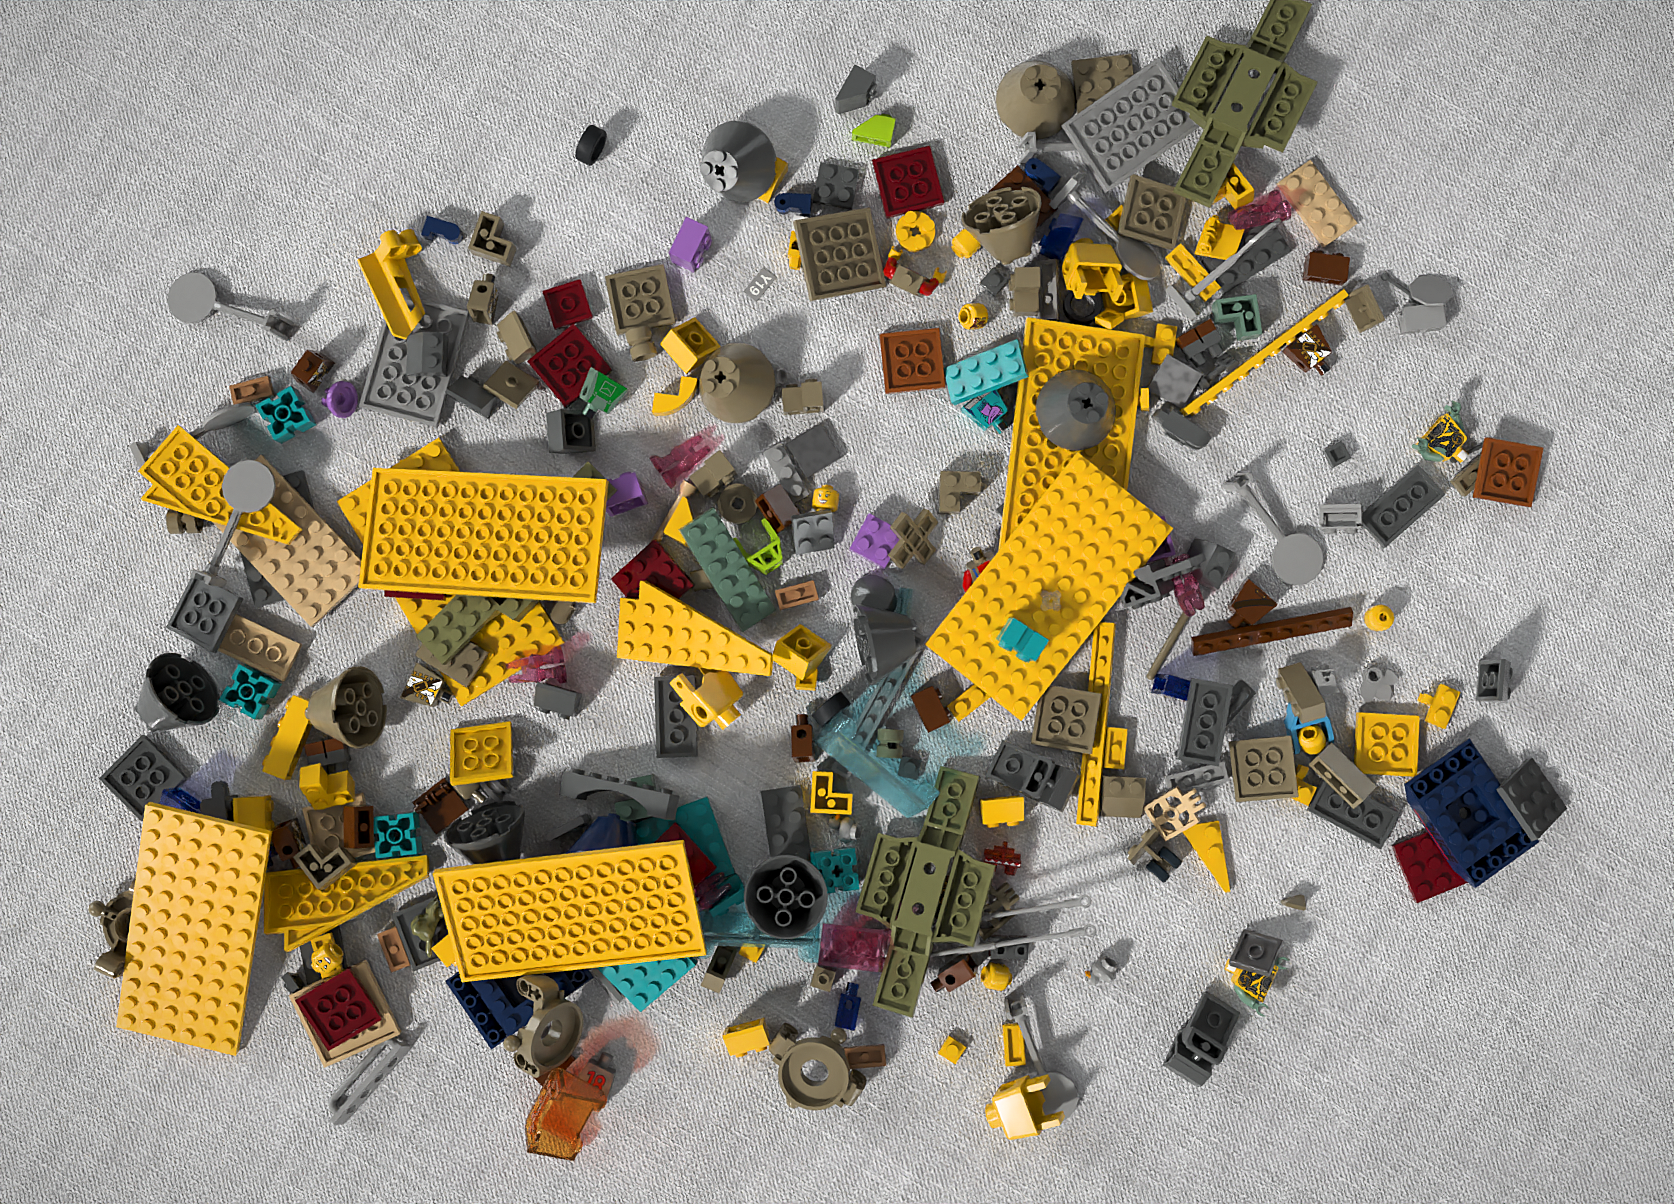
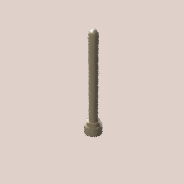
(1167, 646)

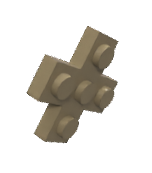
(913, 538)

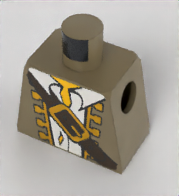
(483, 300)
(426, 687)

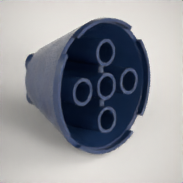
(606, 834)

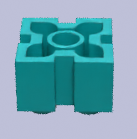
(275, 411)
(1022, 640)
(240, 696)
(389, 844)
(843, 860)

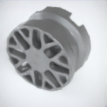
(496, 789)

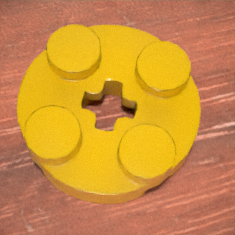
(912, 220)

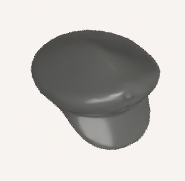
(874, 592)

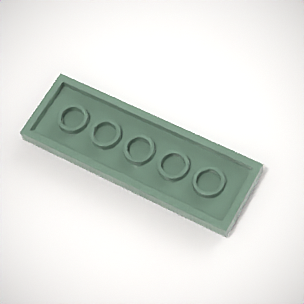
(727, 569)

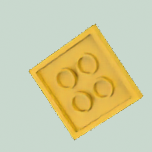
(1386, 744)
(481, 753)

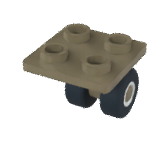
(1163, 864)

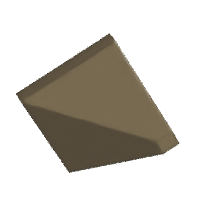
(1296, 902)

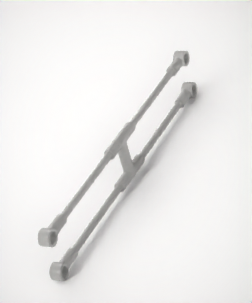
(992, 945)

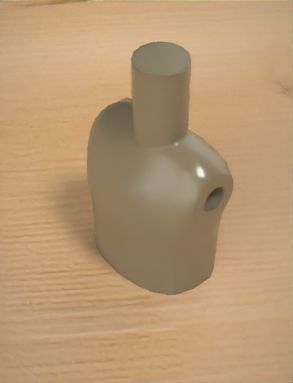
(700, 580)
(470, 790)

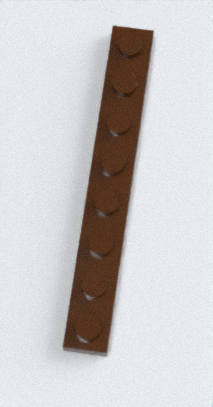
(1271, 631)

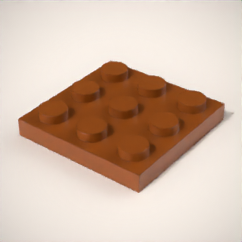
(912, 361)
(1508, 472)

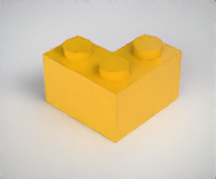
(1236, 189)
(325, 789)
(825, 800)

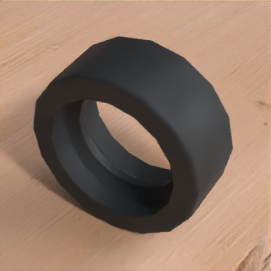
(590, 145)
(1079, 320)
(831, 708)

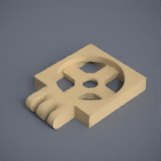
(1188, 803)

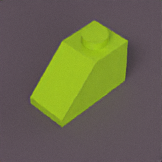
(876, 130)

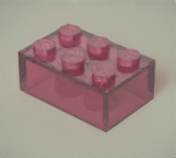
(853, 947)

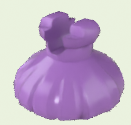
(341, 399)

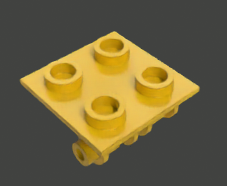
(1218, 239)

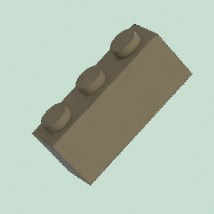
(1301, 693)
(1342, 775)

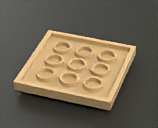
(374, 1035)

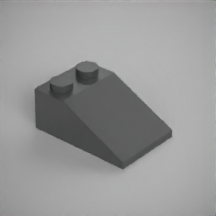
(1494, 681)

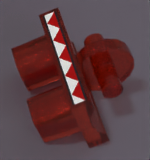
(1003, 856)

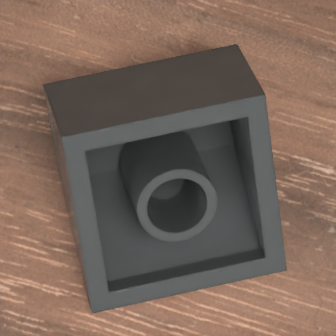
(856, 90)
(427, 354)
(472, 396)
(570, 432)
(1216, 565)
(556, 699)

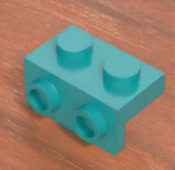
(734, 896)

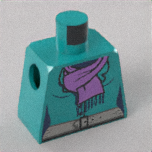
(987, 411)

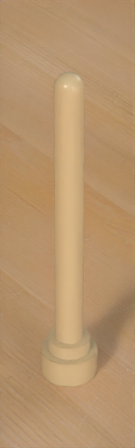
(686, 491)

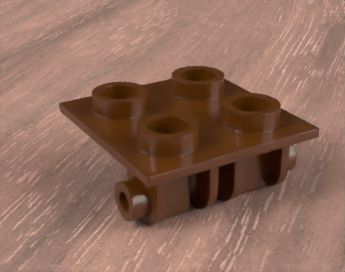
(440, 806)

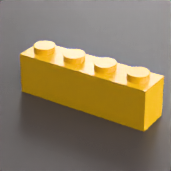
(289, 741)

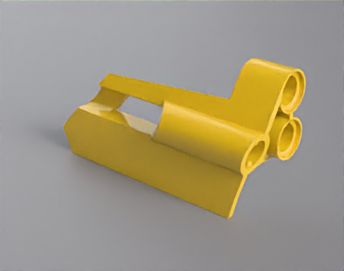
(388, 272)

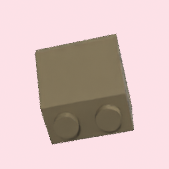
(516, 337)
(1122, 796)

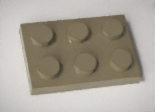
(462, 666)

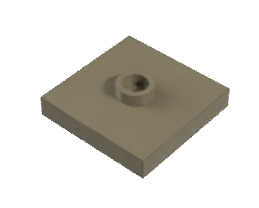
(511, 384)

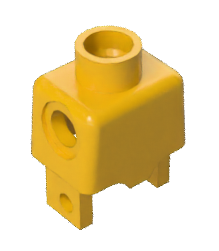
(1092, 269)
(712, 699)
(1019, 1108)

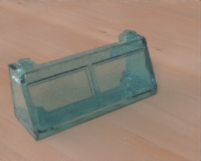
(839, 743)
(739, 930)

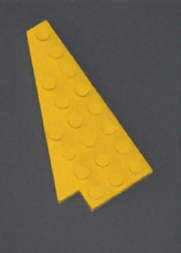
(191, 480)
(674, 633)
(305, 912)

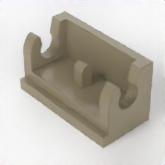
(1364, 309)

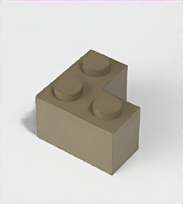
(487, 240)
(1024, 287)
(803, 399)
(713, 475)
(952, 485)
(324, 869)

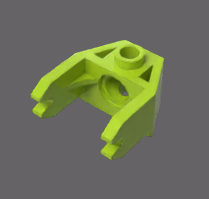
(771, 551)

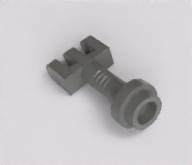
(1225, 362)

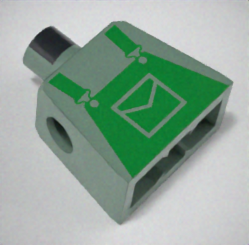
(600, 393)

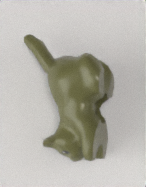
(426, 924)

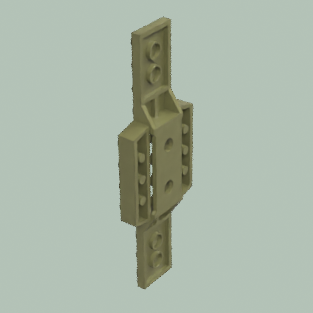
(469, 614)

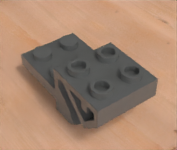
(1156, 581)
(1032, 775)
(1202, 1040)

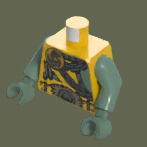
(1444, 437)
(1252, 986)

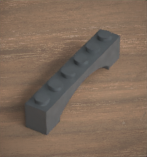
(658, 803)

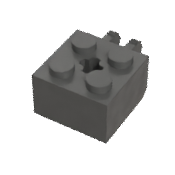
(220, 804)

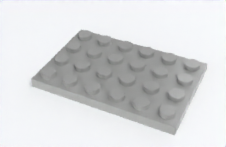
(1129, 125)
(413, 397)

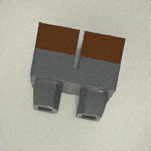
(1198, 340)
(328, 753)
(1016, 952)

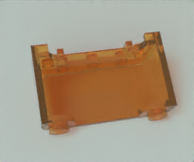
(561, 1114)

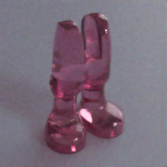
(1258, 215)
(683, 453)
(1189, 593)
(531, 667)
(709, 892)

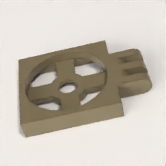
(1002, 899)

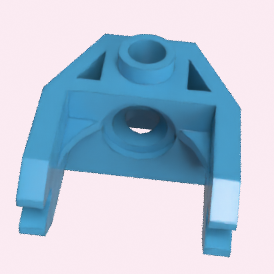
(1293, 723)

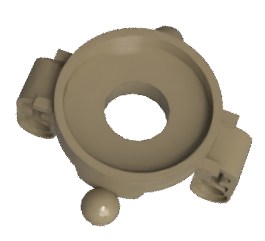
(114, 928)
(543, 1055)
(838, 1088)

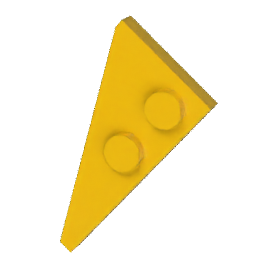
(1208, 844)

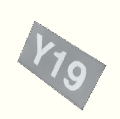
(759, 284)

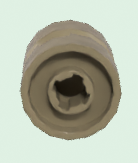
(640, 340)
(180, 522)
(892, 736)

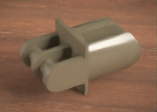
(563, 612)

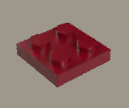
(567, 304)

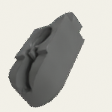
(1182, 430)

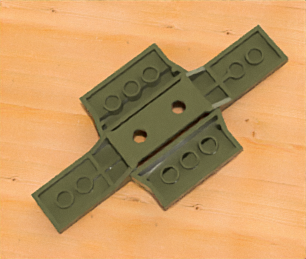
(1227, 130)
(898, 882)

